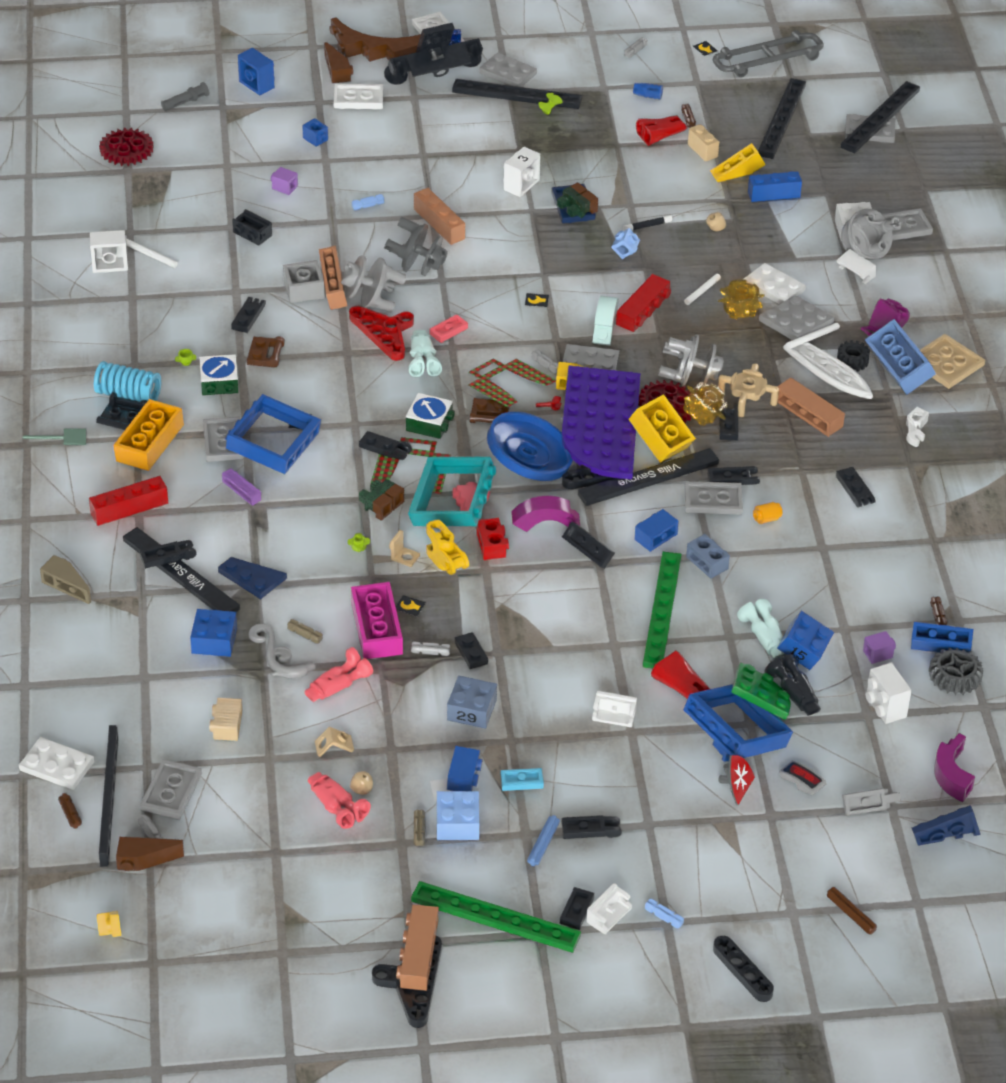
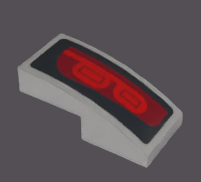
(804, 777)

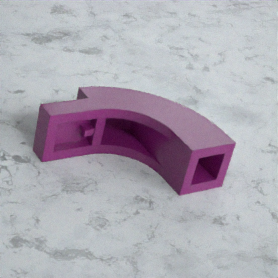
(542, 509)
(948, 774)

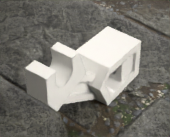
(915, 423)

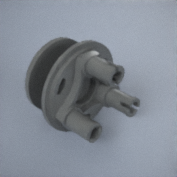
(408, 252)

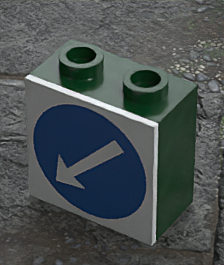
(218, 375)
(429, 416)

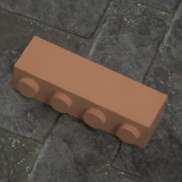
(439, 216)
(332, 276)
(810, 407)
(418, 948)

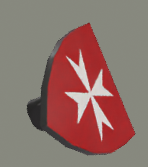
(738, 775)

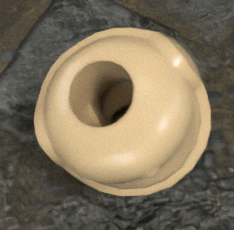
(716, 221)
(361, 783)

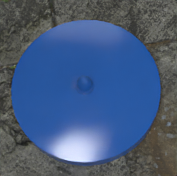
(528, 446)

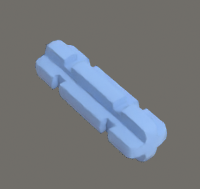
(368, 202)
(664, 913)

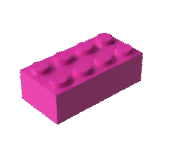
(376, 620)

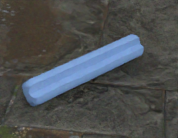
(543, 840)

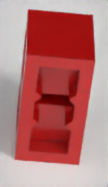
(491, 538)

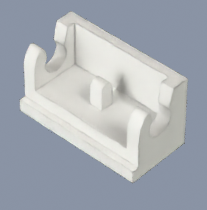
(858, 265)
(614, 709)
(608, 909)

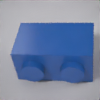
(656, 530)
(463, 769)

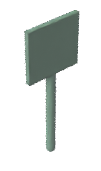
(70, 437)

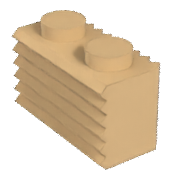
(703, 142)
(227, 719)

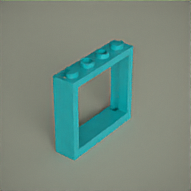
(452, 465)

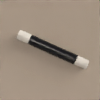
(657, 221)

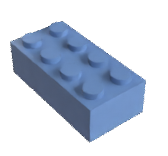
(900, 356)

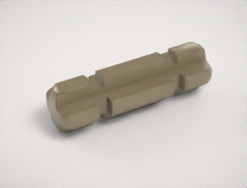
(305, 631)
(419, 827)

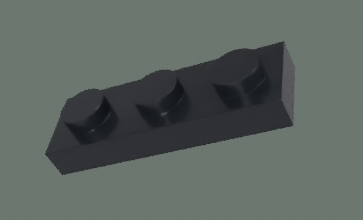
(588, 544)

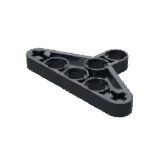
(408, 996)

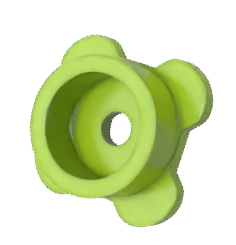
(185, 357)
(358, 542)

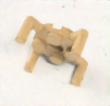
(740, 389)

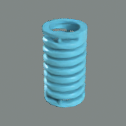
(127, 382)

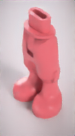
(338, 677)
(335, 796)

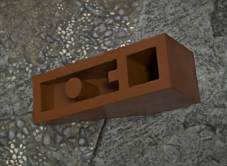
(337, 65)
(143, 853)

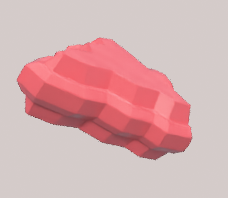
(464, 495)

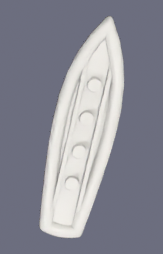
(830, 369)

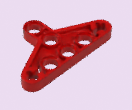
(379, 323)

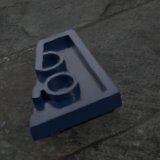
(252, 577)
(952, 824)

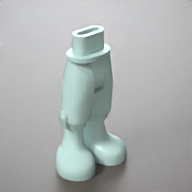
(422, 346)
(766, 632)

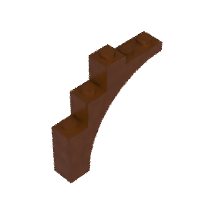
(372, 47)

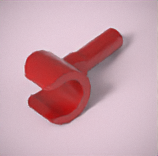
(554, 404)

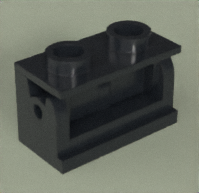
(252, 227)

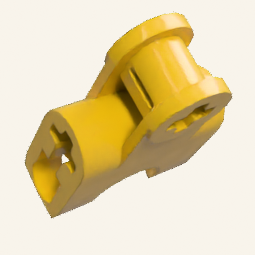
(443, 550)

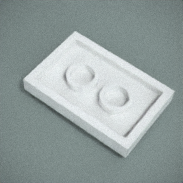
(358, 96)
(775, 283)
(56, 763)

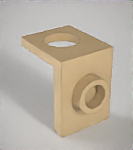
(398, 550)
(335, 738)

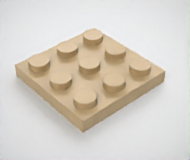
(951, 360)

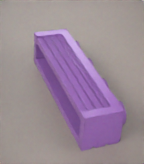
(241, 486)

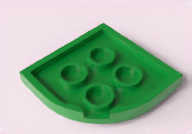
(761, 690)

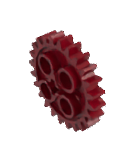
(126, 146)
(672, 392)

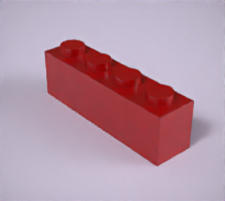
(643, 303)
(128, 500)

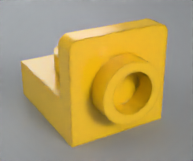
(109, 923)

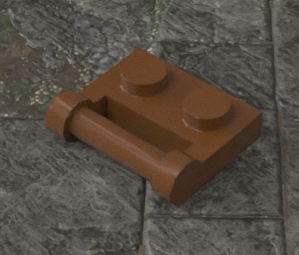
(260, 348)
(486, 410)

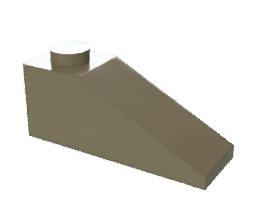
(62, 576)

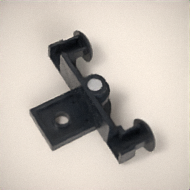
(433, 43)

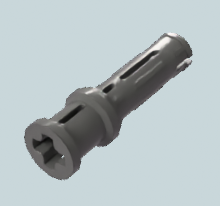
(191, 94)

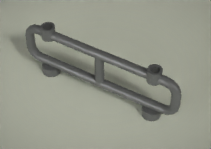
(741, 69)

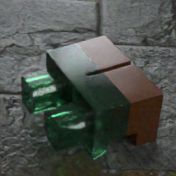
(578, 201)
(383, 498)

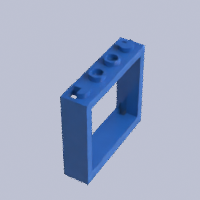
(283, 412)
(700, 706)

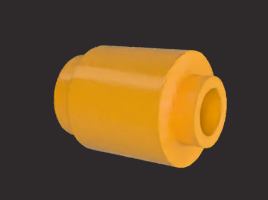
(767, 512)

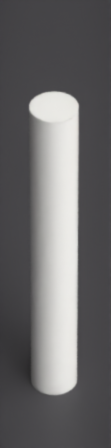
(702, 289)

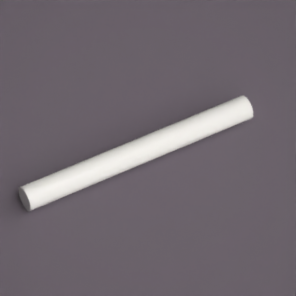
(151, 253)
(801, 340)

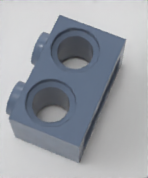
(708, 556)

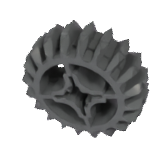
(956, 671)

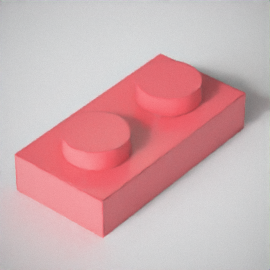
(448, 328)

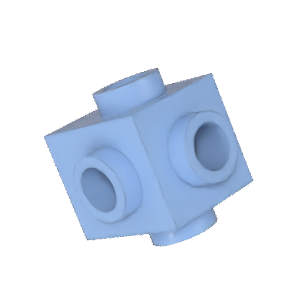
(625, 243)

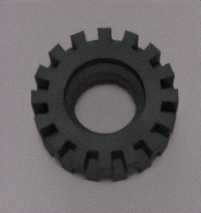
(854, 355)

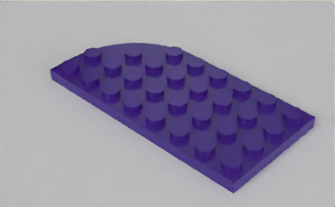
(597, 419)

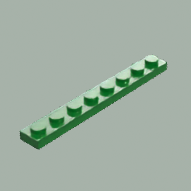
(662, 609)
(496, 916)

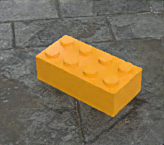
(148, 435)

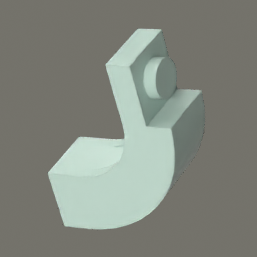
(604, 320)

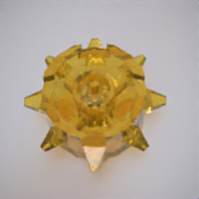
(741, 299)
(705, 403)

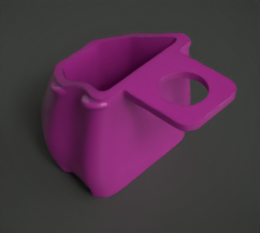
(884, 313)

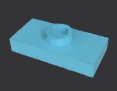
(522, 779)

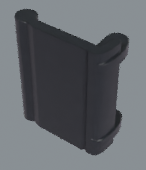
(119, 412)

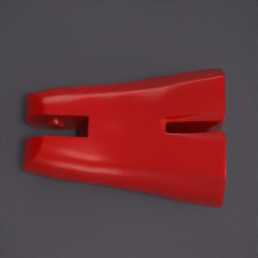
(657, 129)
(678, 675)

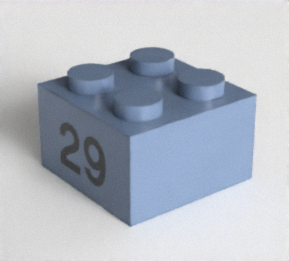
(472, 702)

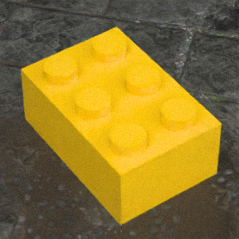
(662, 428)

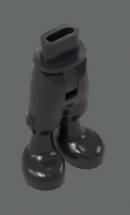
(797, 686)

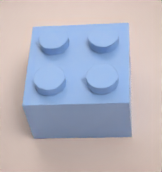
(457, 815)

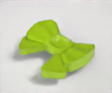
(553, 100)

